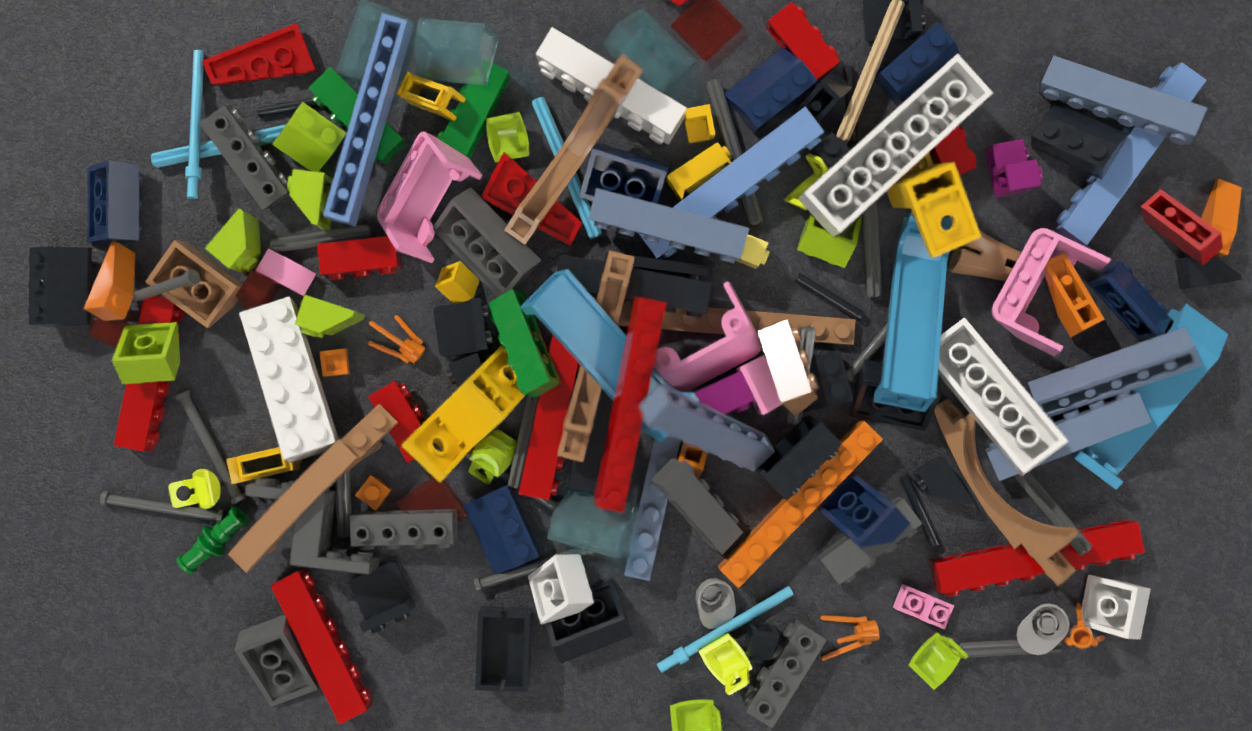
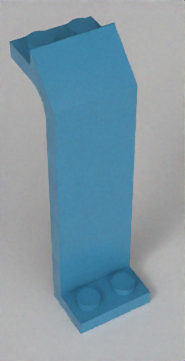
(913, 322)
(587, 334)
(1159, 398)

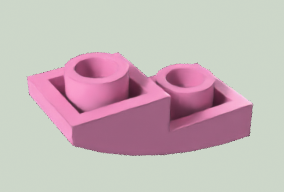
(285, 272)
(923, 606)

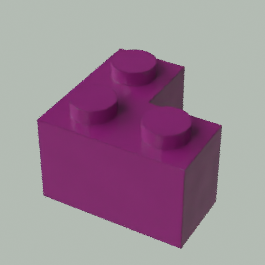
(1011, 170)
(727, 394)

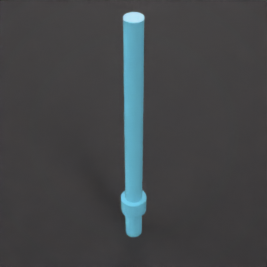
(193, 171)
(682, 654)

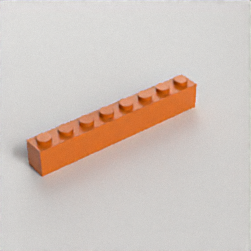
(794, 510)

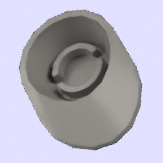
(715, 603)
(1042, 629)

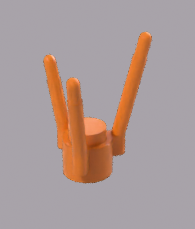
(410, 349)
(865, 633)
(1081, 634)

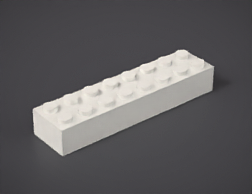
(895, 146)

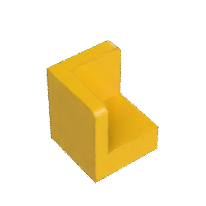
(699, 124)
(457, 283)

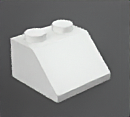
(560, 588)
(1115, 606)

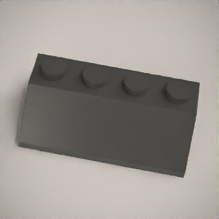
(482, 244)

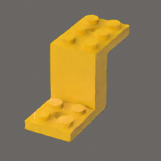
(931, 194)
(466, 416)

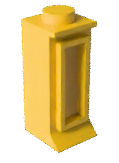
(411, 87)
(698, 170)
(237, 472)

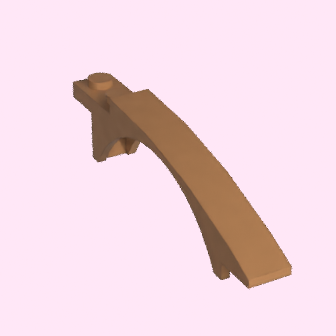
(591, 125)
(587, 391)
(333, 464)
(1038, 538)

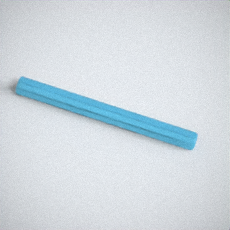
(207, 148)
(574, 186)

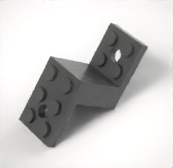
(314, 532)

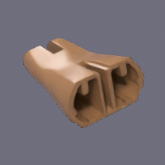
(984, 258)

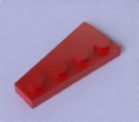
(267, 57)
(509, 188)

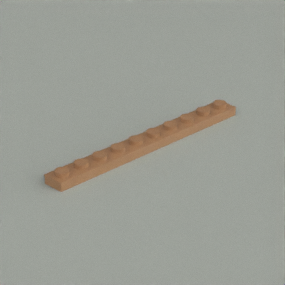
(827, 329)

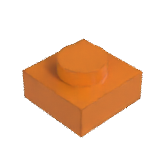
(334, 362)
(373, 492)

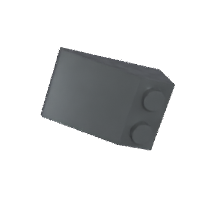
(275, 661)

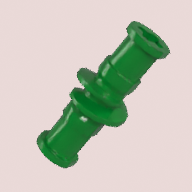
(212, 541)

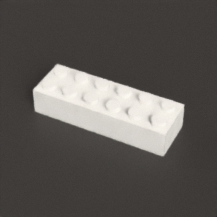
(583, 70)
(289, 380)
(996, 399)

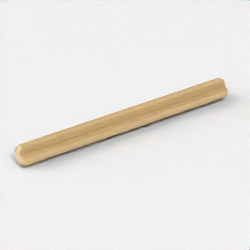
(870, 70)

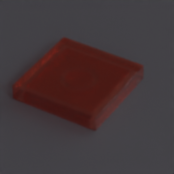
(706, 27)
(432, 496)

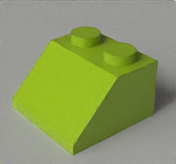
(309, 138)
(310, 193)
(238, 242)
(819, 243)
(322, 317)
(148, 353)

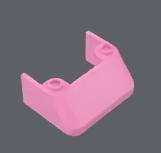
(418, 191)
(1025, 279)
(737, 347)

